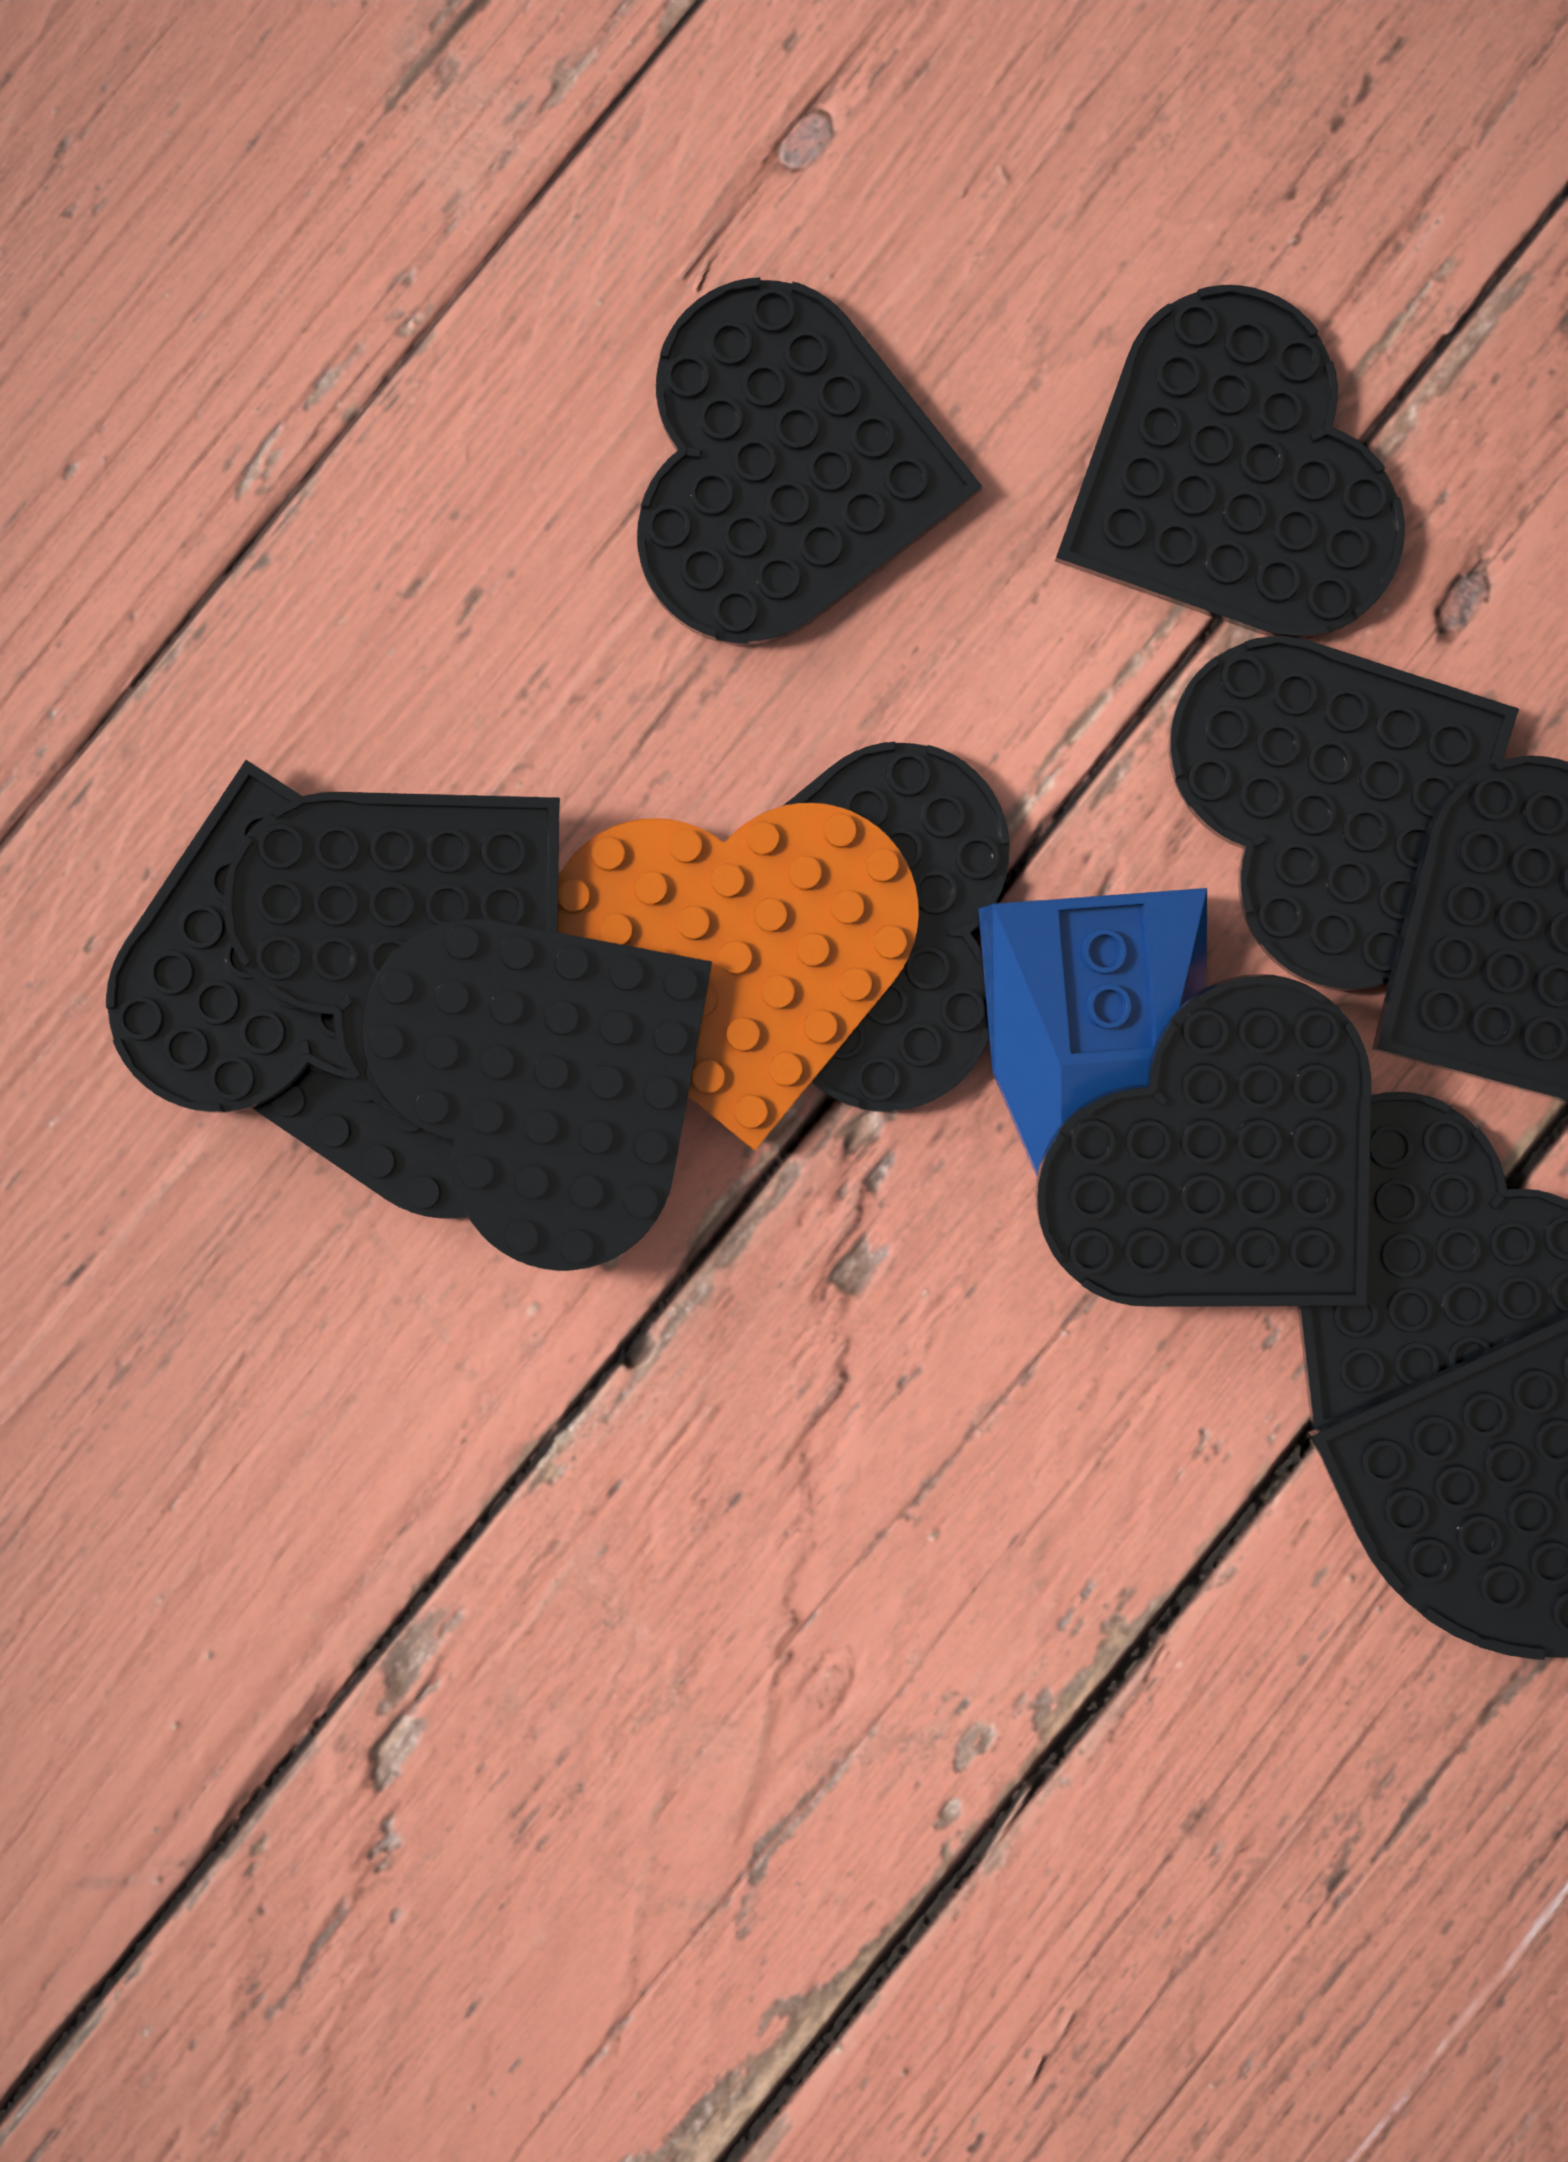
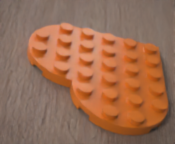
(802, 932)

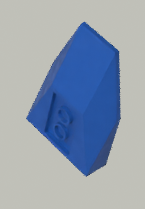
(1084, 996)

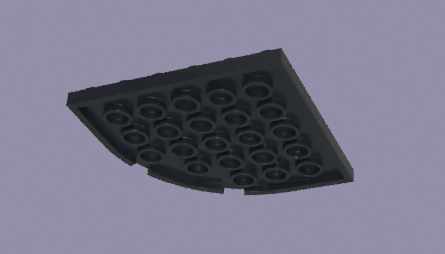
(1468, 1492)

